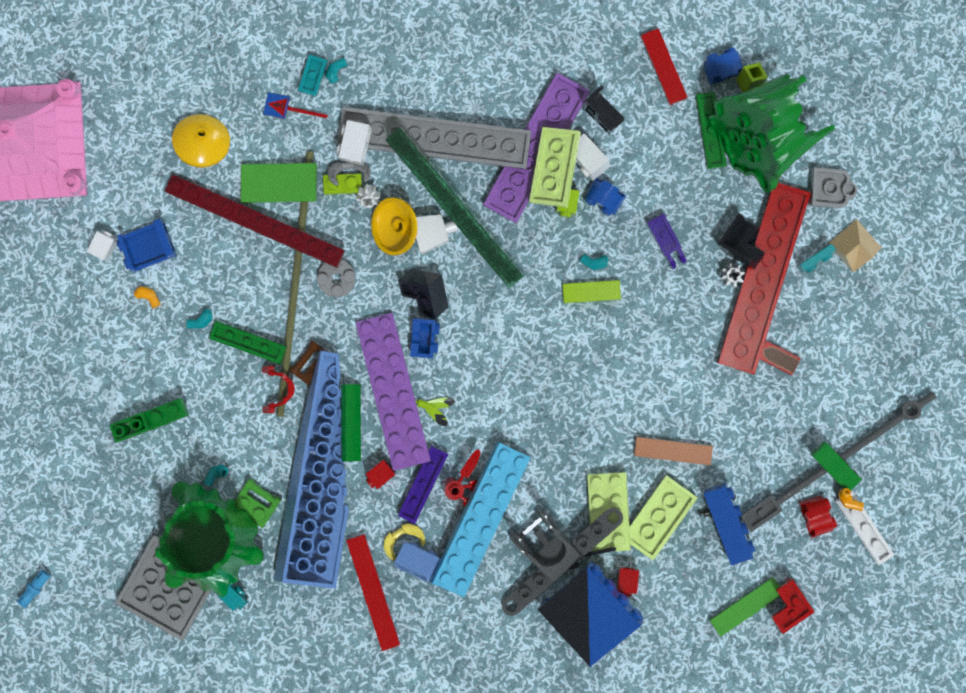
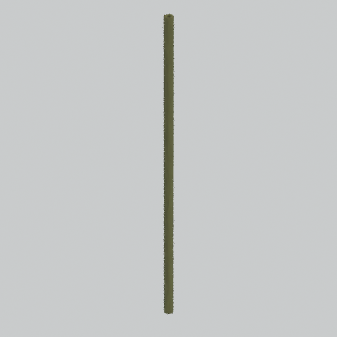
(293, 302)

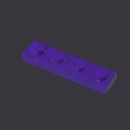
(423, 485)

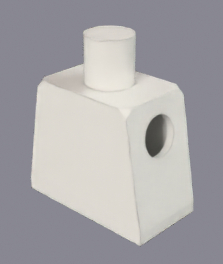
(433, 232)

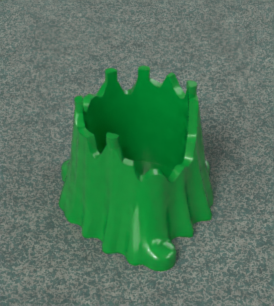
(764, 129)
(206, 540)

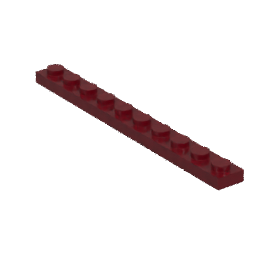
(255, 221)

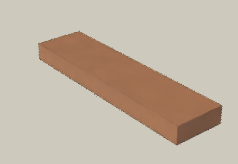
(673, 451)

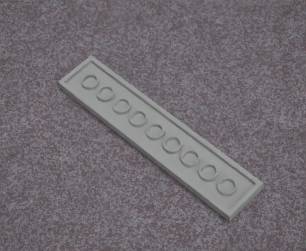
(446, 138)

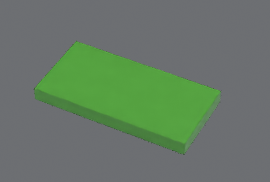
(278, 183)

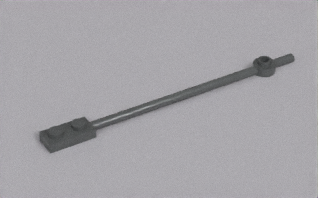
(769, 506)

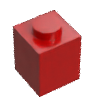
(379, 474)
(627, 581)

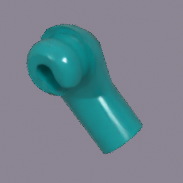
(333, 68)
(594, 264)
(202, 321)
(215, 472)

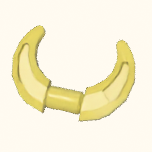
(409, 529)

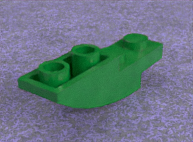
(149, 420)

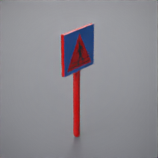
(277, 106)

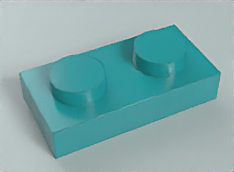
(312, 75)
(810, 264)

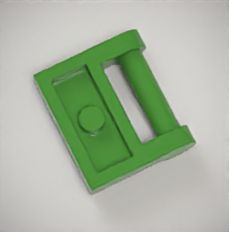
(258, 512)

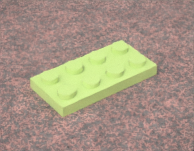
(555, 167)
(609, 492)
(660, 517)

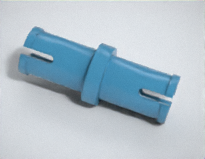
(33, 588)

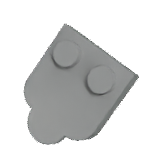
(831, 188)

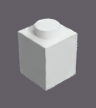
(102, 245)

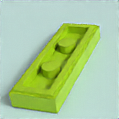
(591, 291)

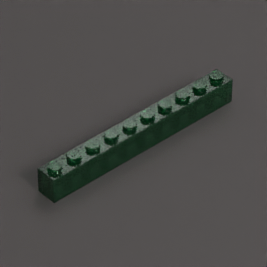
(455, 206)

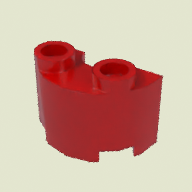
(817, 516)

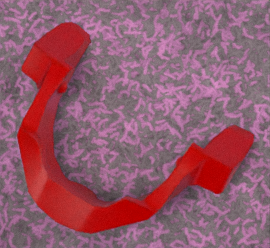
(290, 389)

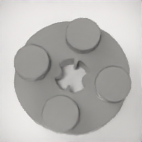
(339, 289)

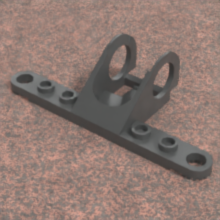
(556, 555)

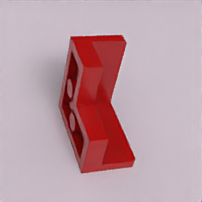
(796, 607)

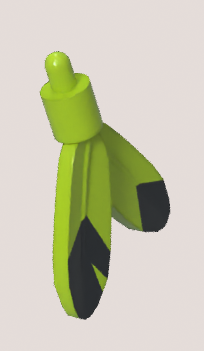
(432, 408)

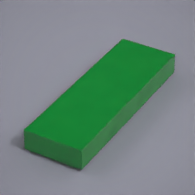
(835, 466)

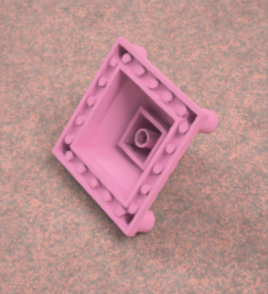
(42, 142)

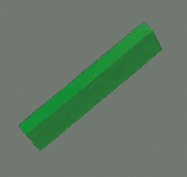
(711, 139)
(248, 342)
(351, 422)

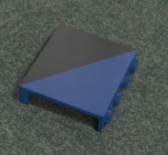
(591, 614)

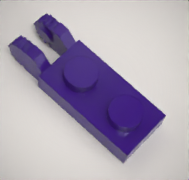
(666, 239)

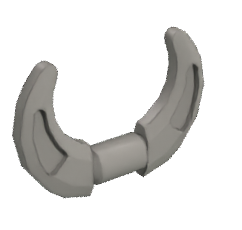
(338, 167)

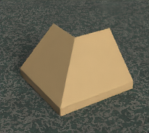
(855, 246)

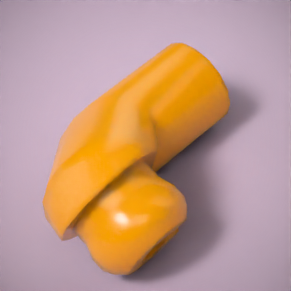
(147, 293)
(848, 502)

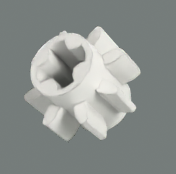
(368, 196)
(730, 280)

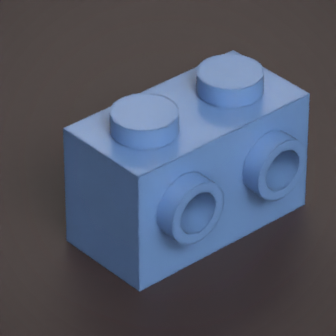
(416, 561)

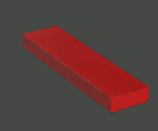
(664, 66)

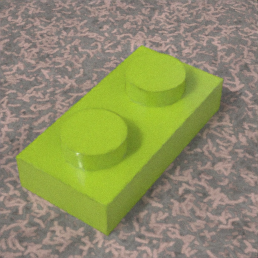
(346, 184)

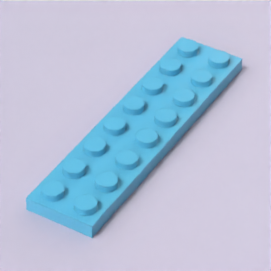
(480, 519)

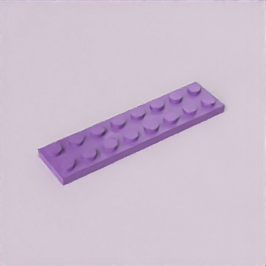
(555, 110)
(393, 392)

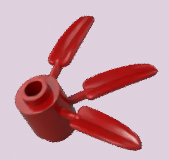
(466, 471)

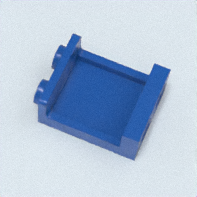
(146, 246)

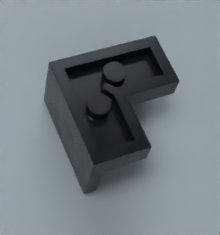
(602, 111)
(737, 242)
(427, 289)

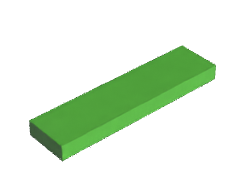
(745, 607)

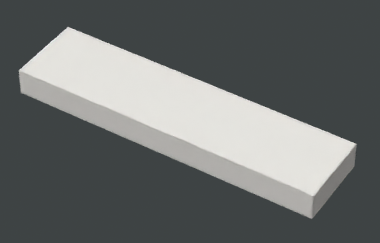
(867, 532)

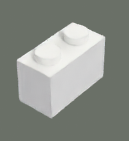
(354, 142)
(590, 159)

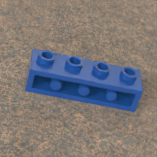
(729, 524)

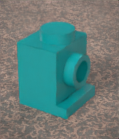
(235, 597)

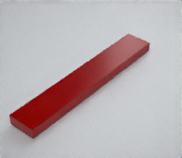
(373, 592)

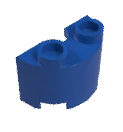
(723, 66)
(605, 196)
(423, 338)

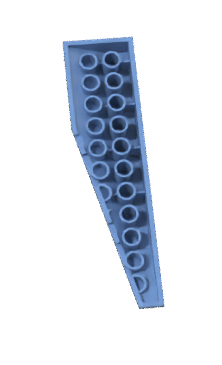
(315, 501)

